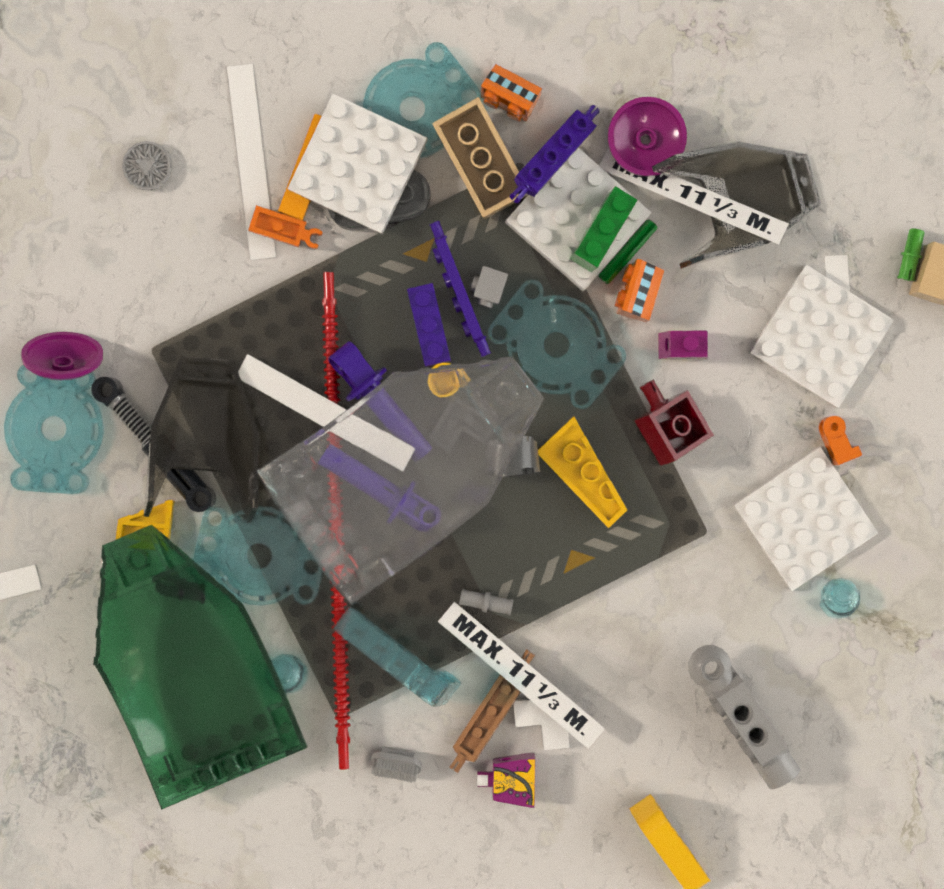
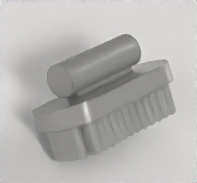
(395, 764)

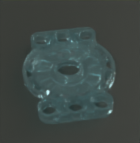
(427, 85)
(582, 355)
(50, 456)
(232, 550)

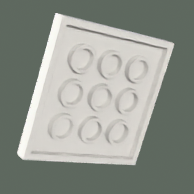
(357, 164)
(563, 211)
(821, 336)
(805, 518)

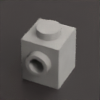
(488, 287)

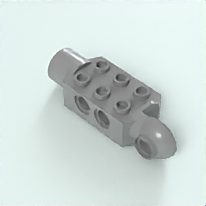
(728, 692)

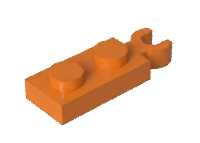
(282, 228)

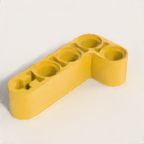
(668, 844)

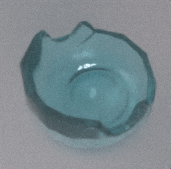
(839, 598)
(291, 672)

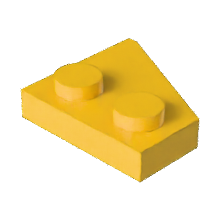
(160, 517)

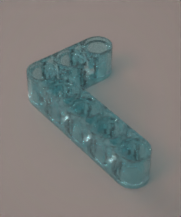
(430, 685)

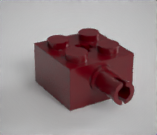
(672, 424)

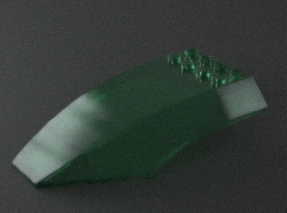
(187, 670)

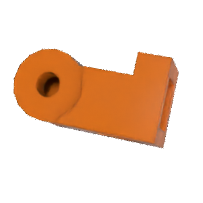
(836, 442)

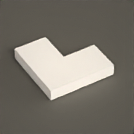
(529, 714)

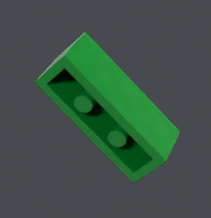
(603, 229)

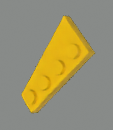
(577, 465)

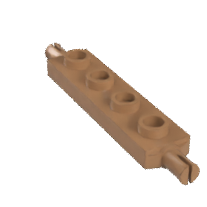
(486, 719)

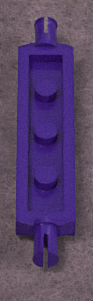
(554, 153)
(453, 279)

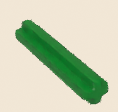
(628, 251)

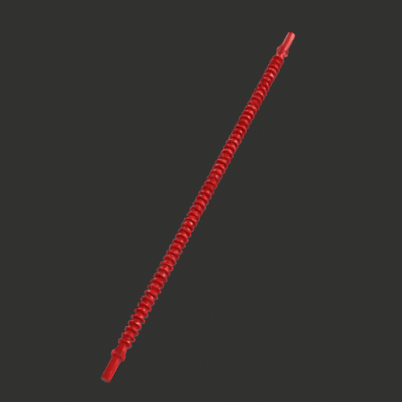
(342, 737)

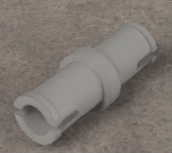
(486, 602)

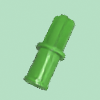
(911, 254)

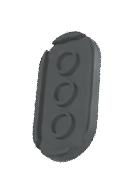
(410, 206)

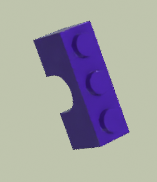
(429, 325)

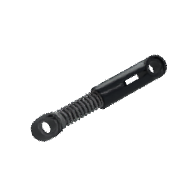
(119, 403)

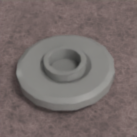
(146, 165)

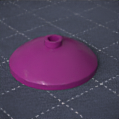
(648, 118)
(62, 355)

